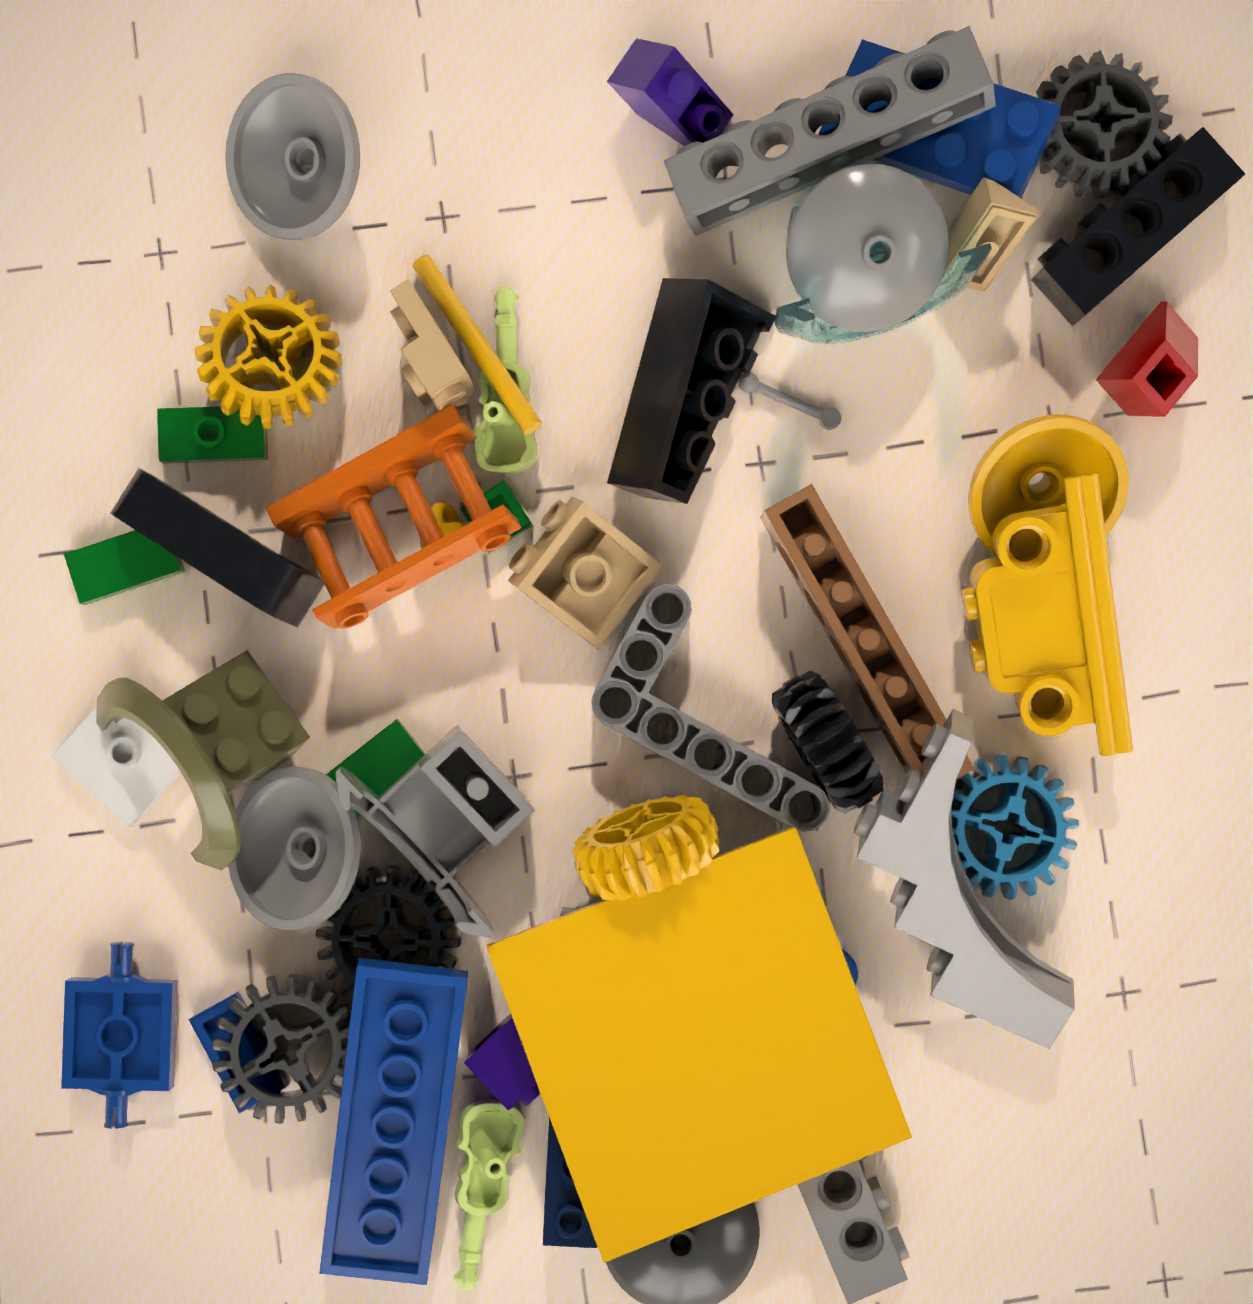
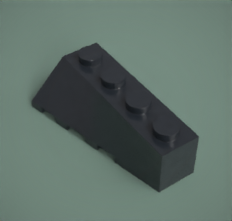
(684, 386)

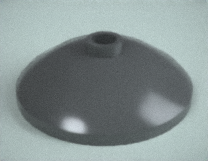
(700, 1274)

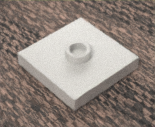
(118, 765)

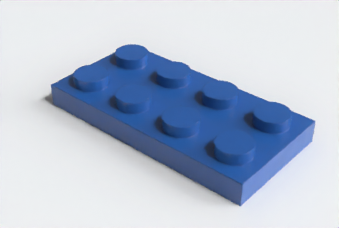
(991, 145)

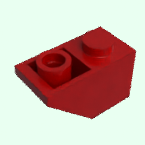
(1153, 365)

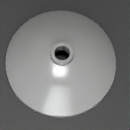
(273, 150)
(833, 240)
(294, 849)

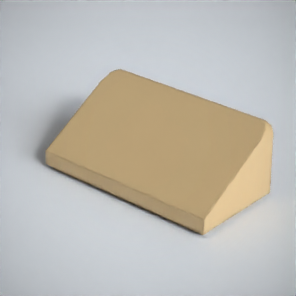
(994, 218)

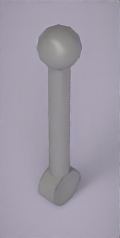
(828, 418)

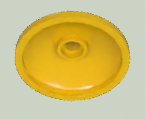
(1052, 446)

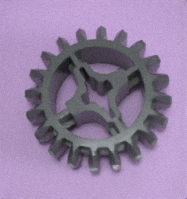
(1138, 118)
(273, 1027)

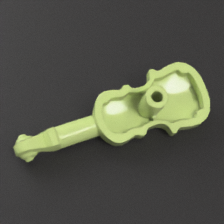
(500, 441)
(489, 1139)

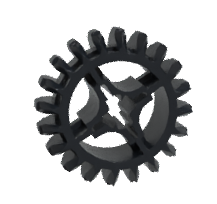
(828, 741)
(342, 934)

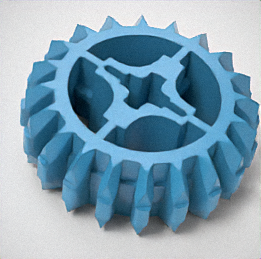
(1012, 807)

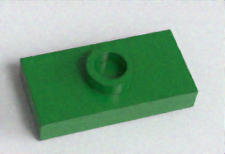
(208, 436)

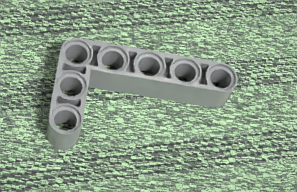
(690, 731)

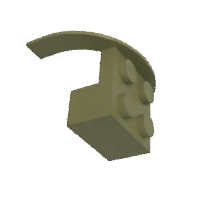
(218, 735)

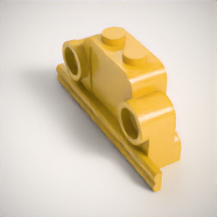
(1051, 619)

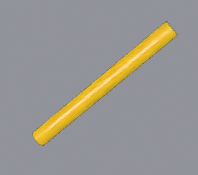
(477, 344)

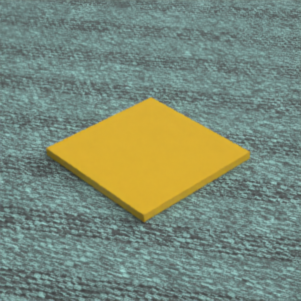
(699, 1044)

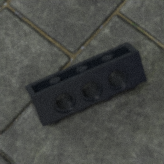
(1202, 173)

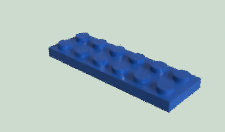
(393, 1121)

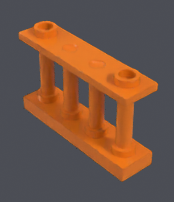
(351, 490)

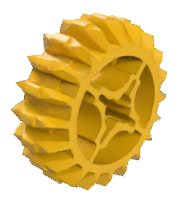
(301, 330)
(646, 847)

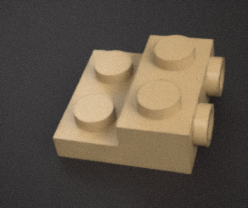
(433, 366)
(583, 570)

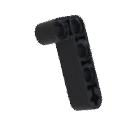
(217, 548)

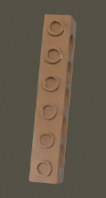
(856, 624)

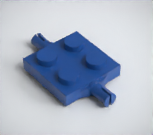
(119, 1034)

